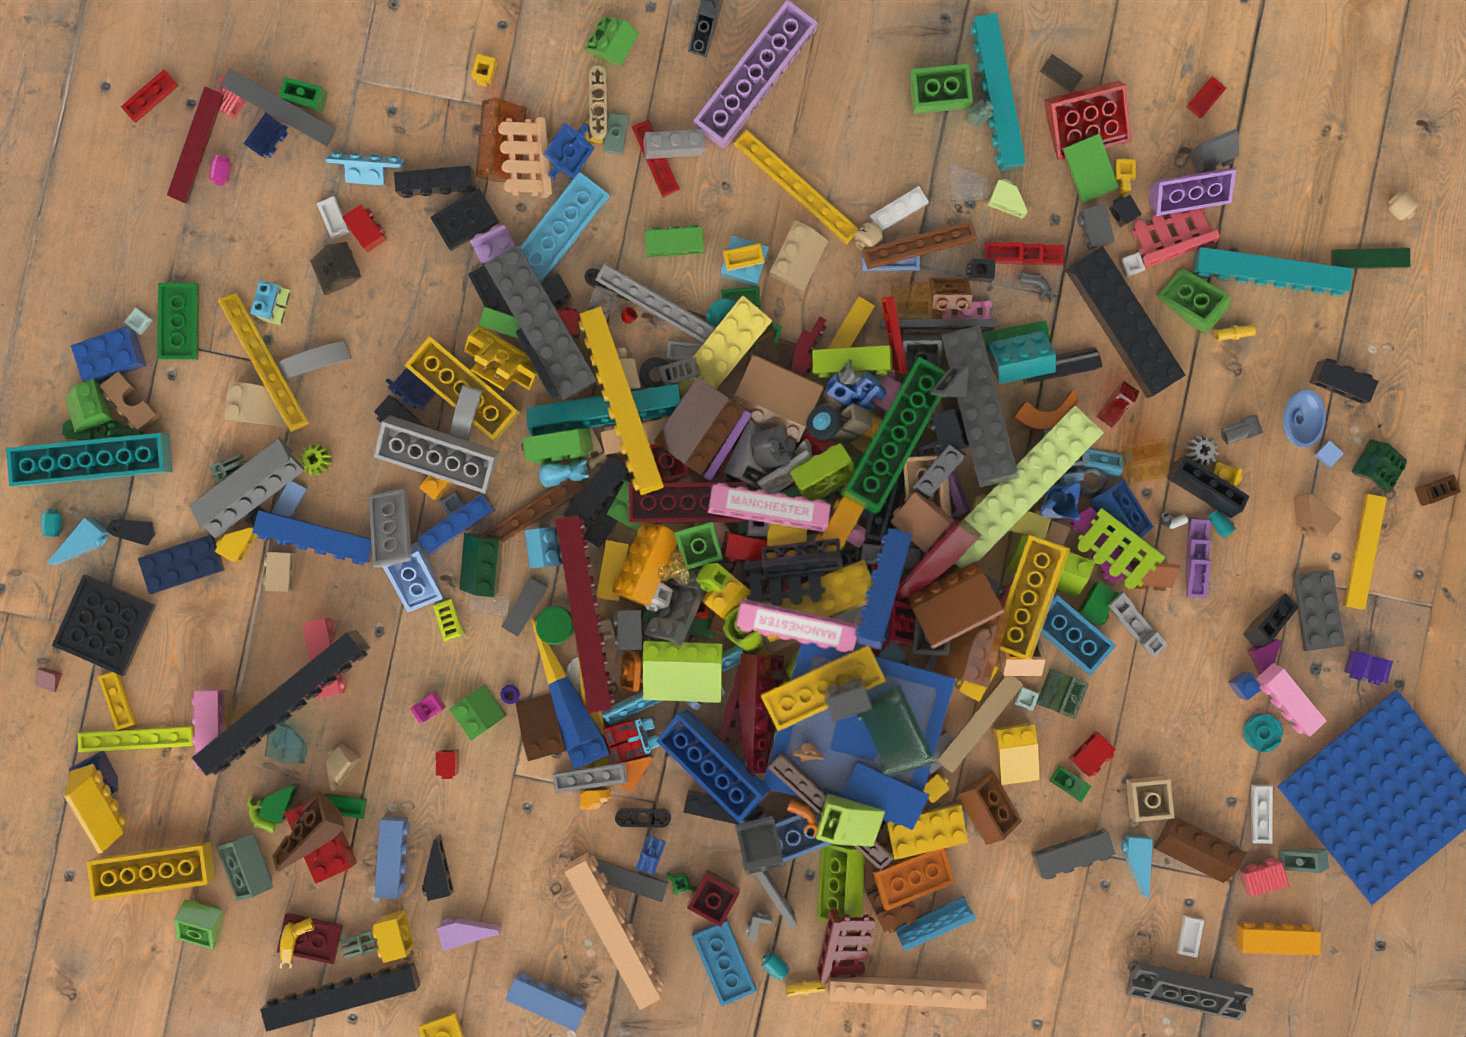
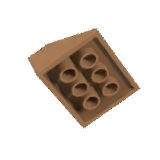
(777, 396)

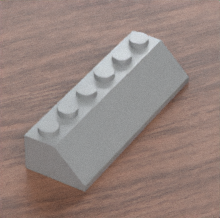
(436, 454)

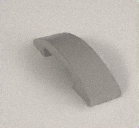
(313, 359)
(465, 412)
(1137, 625)

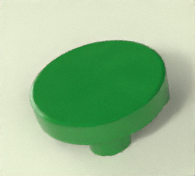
(554, 625)

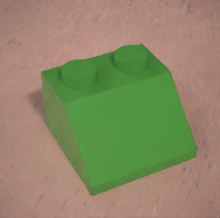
(87, 406)
(698, 545)
(477, 712)
(198, 923)

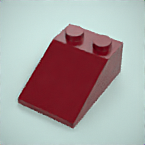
(902, 624)

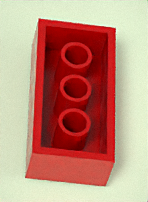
(328, 859)

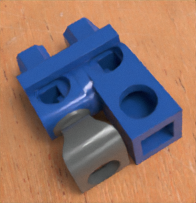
(855, 388)

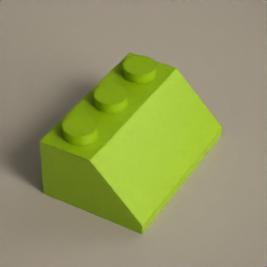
(823, 473)

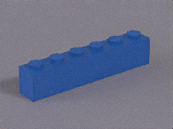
(313, 536)
(884, 588)

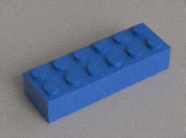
(713, 765)

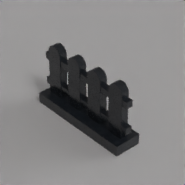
(776, 595)

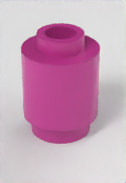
(220, 170)

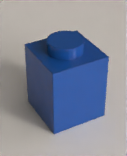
(1245, 685)

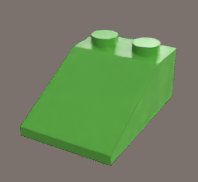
(1195, 300)

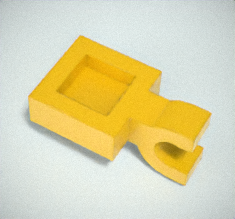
(1125, 171)

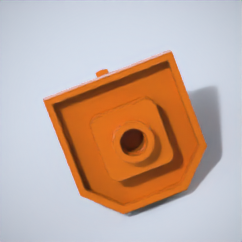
(631, 670)

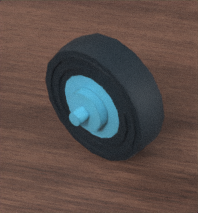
(823, 423)

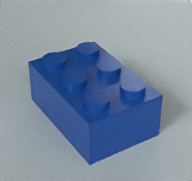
(107, 354)

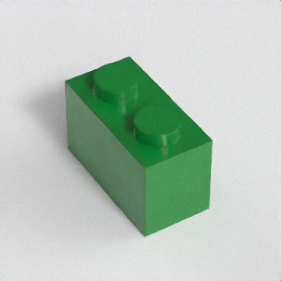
(303, 94)
(1096, 603)

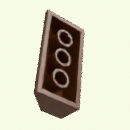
(1199, 849)

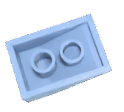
(415, 580)

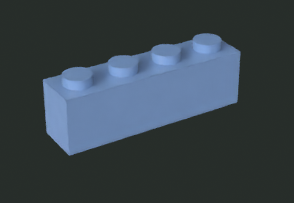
(390, 857)
(546, 1001)

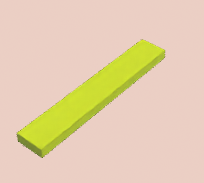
(135, 739)

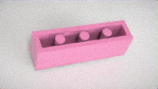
(1291, 700)
(207, 717)

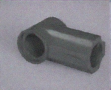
(1245, 428)

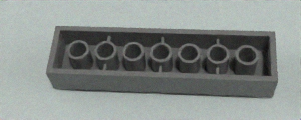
(541, 322)
(981, 408)

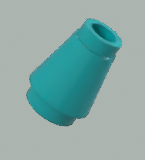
(1222, 524)

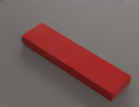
(659, 166)
(894, 334)

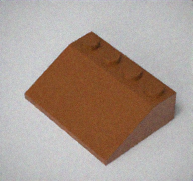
(955, 604)
(974, 652)

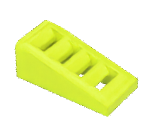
(459, 631)

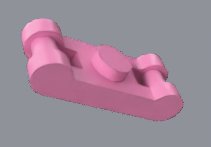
(971, 313)

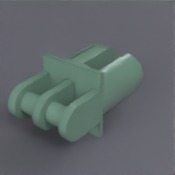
(979, 113)
(226, 468)
(361, 943)

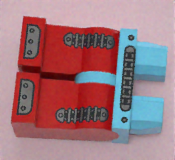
(637, 739)

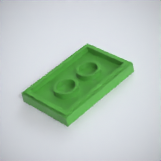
(1090, 168)

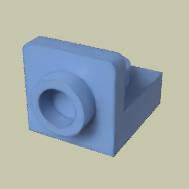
(1070, 475)

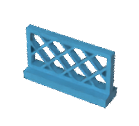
(935, 923)

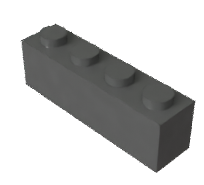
(1073, 853)

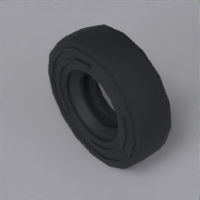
(647, 366)

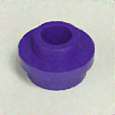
(504, 696)

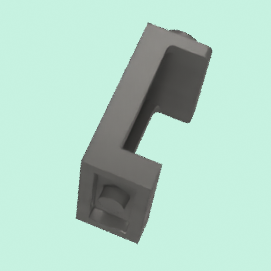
(759, 844)

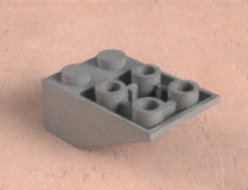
(741, 464)

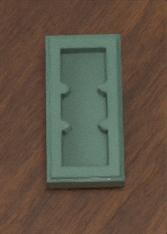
(616, 133)

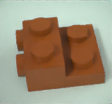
(950, 293)
(894, 917)

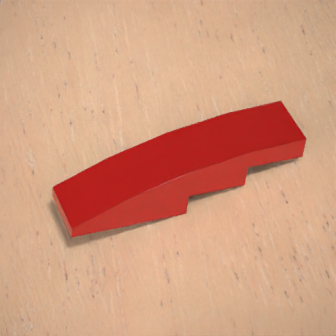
(1025, 254)

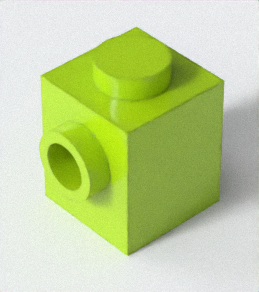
(713, 577)

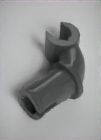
(1038, 281)

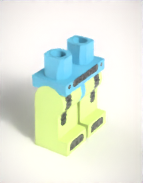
(265, 302)

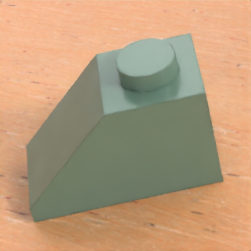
(1305, 860)

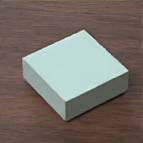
(138, 321)
(1026, 698)

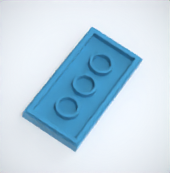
(724, 962)

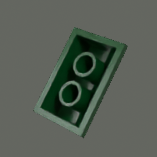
(481, 564)

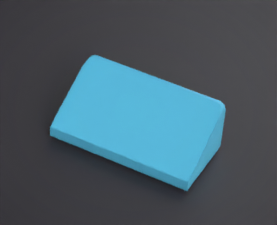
(1104, 462)

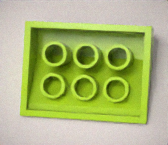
(682, 672)

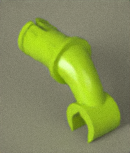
(258, 821)

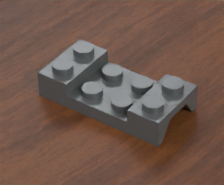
(676, 619)

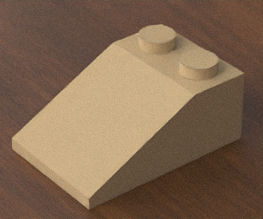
(251, 405)

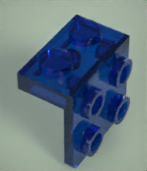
(265, 136)

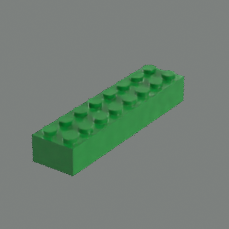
(895, 437)

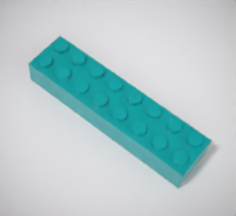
(89, 460)

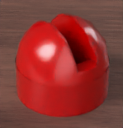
(628, 315)

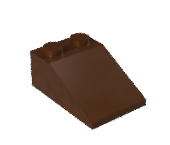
(539, 727)

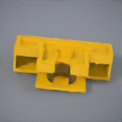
(499, 360)

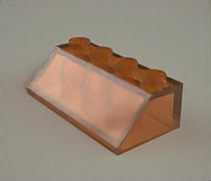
(489, 156)

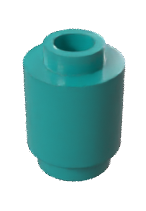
(51, 523)
(775, 965)

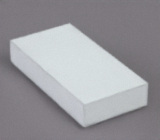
(332, 217)
(1190, 936)

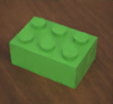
(940, 88)
(558, 446)

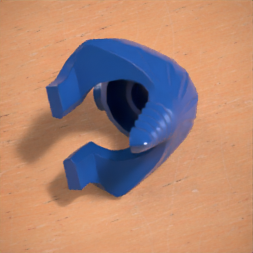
(1061, 501)

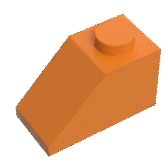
(635, 769)

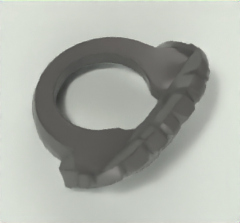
(1102, 480)

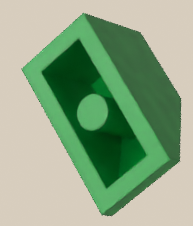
(277, 804)

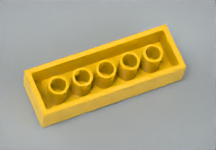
(448, 375)
(844, 593)
(1032, 595)
(151, 870)

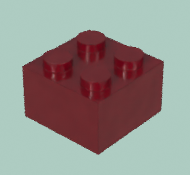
(713, 898)

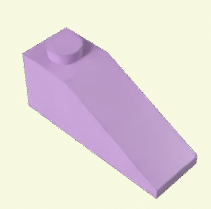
(464, 931)

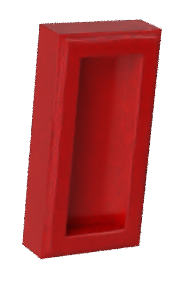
(1206, 97)

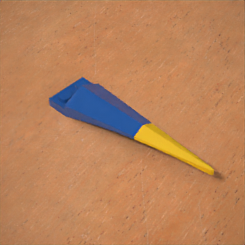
(578, 729)

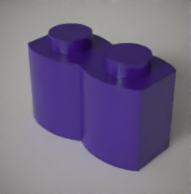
(1369, 667)

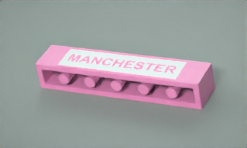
(769, 508)
(797, 625)

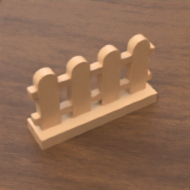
(539, 166)

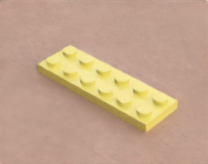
(728, 344)

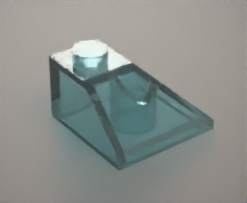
(286, 745)

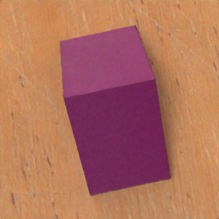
(1264, 655)

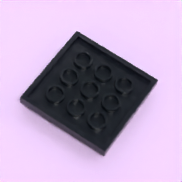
(103, 625)

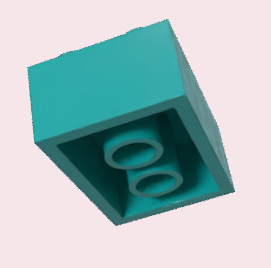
(1021, 357)

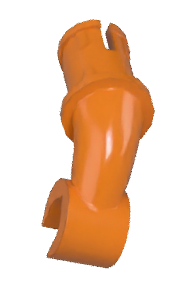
(806, 812)

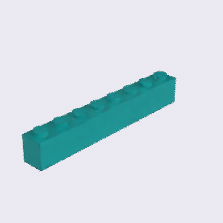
(998, 92)
(1272, 271)
(594, 410)

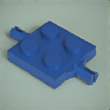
(568, 151)

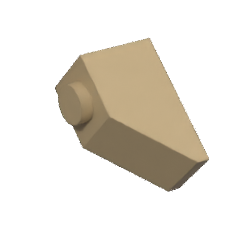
(340, 764)

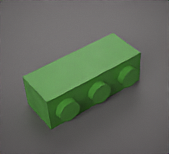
(674, 241)

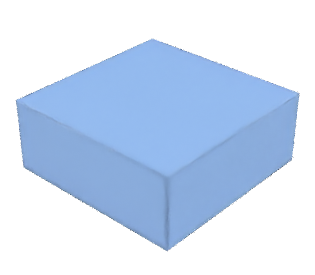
(1328, 454)

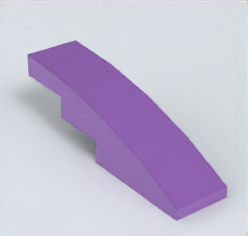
(1197, 558)

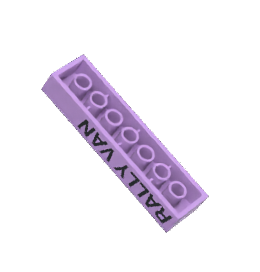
(755, 74)

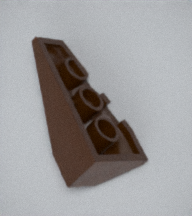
(314, 829)

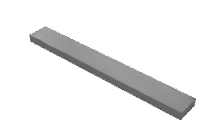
(655, 303)

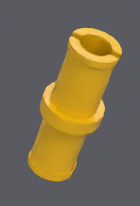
(1234, 332)
(804, 988)

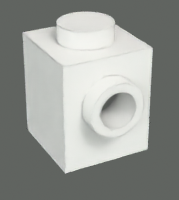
(661, 598)

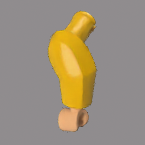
(289, 938)

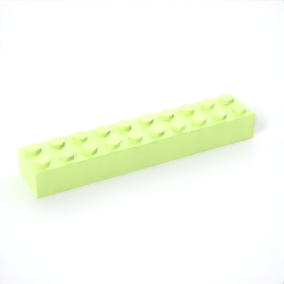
(1036, 474)

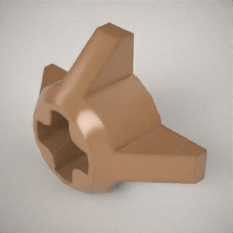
(808, 752)

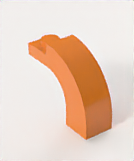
(1037, 420)

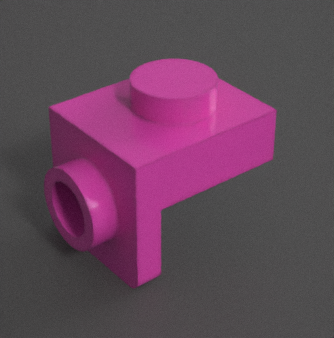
(428, 707)

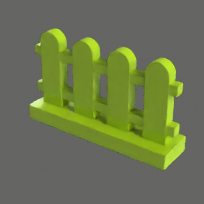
(1115, 539)

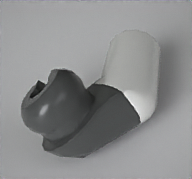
(1171, 522)

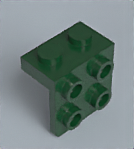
(1380, 464)

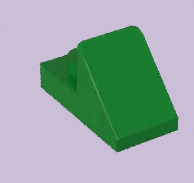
(1070, 783)

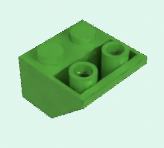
(612, 40)

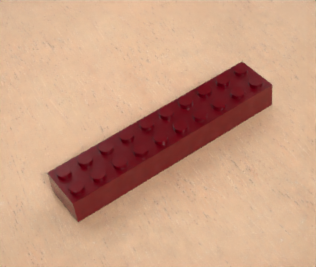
(583, 614)

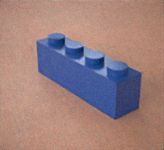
(456, 524)

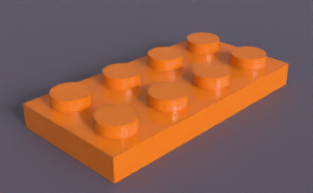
(913, 878)

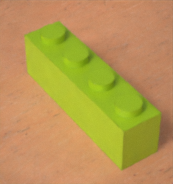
(870, 359)

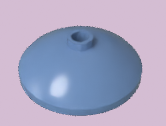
(1304, 418)

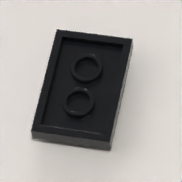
(464, 219)

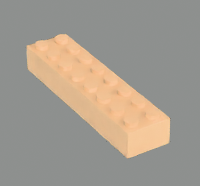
(614, 930)

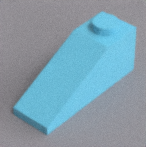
(84, 538)
(1138, 855)

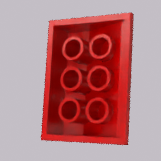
(1089, 113)

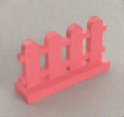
(1167, 242)

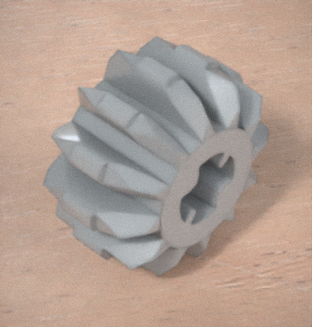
(1199, 443)

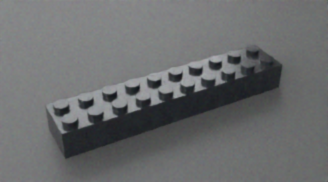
(281, 702)

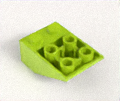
(848, 822)

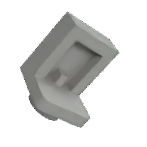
(753, 926)

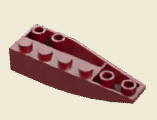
(936, 561)
(757, 676)

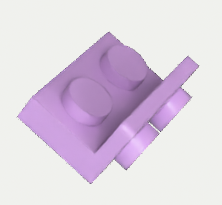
(492, 243)

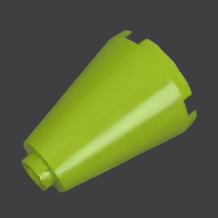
(749, 641)

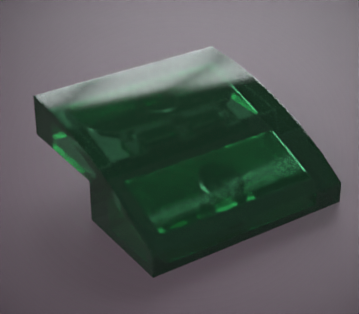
(1062, 693)

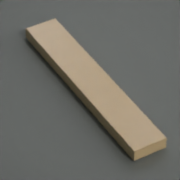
(979, 722)

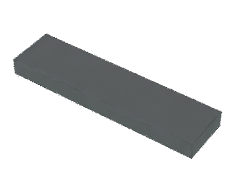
(633, 881)

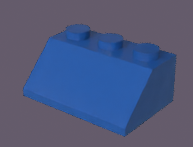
(1123, 505)

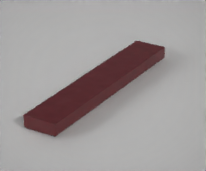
(195, 144)

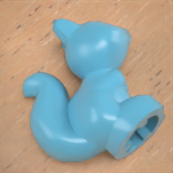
(553, 473)

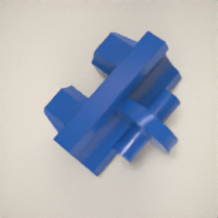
(650, 854)

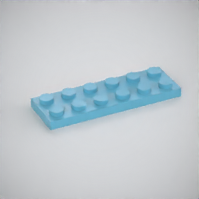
(563, 224)

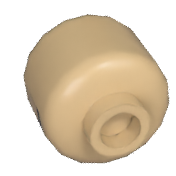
(1403, 206)
(868, 236)

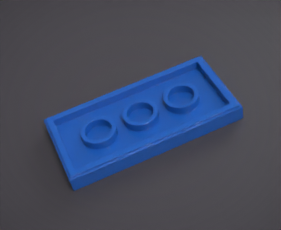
(874, 788)

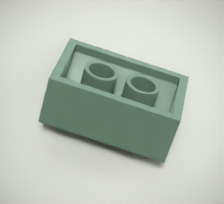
(245, 867)

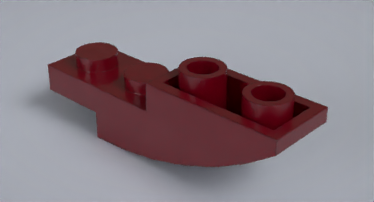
(806, 343)

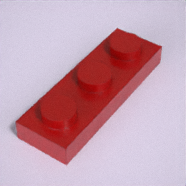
(149, 96)

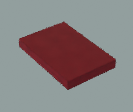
(316, 944)

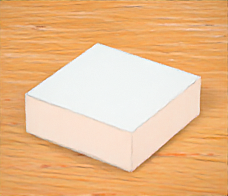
(1132, 264)

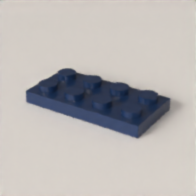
(180, 564)

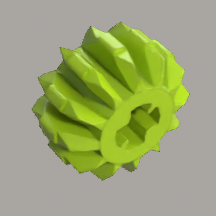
(318, 452)

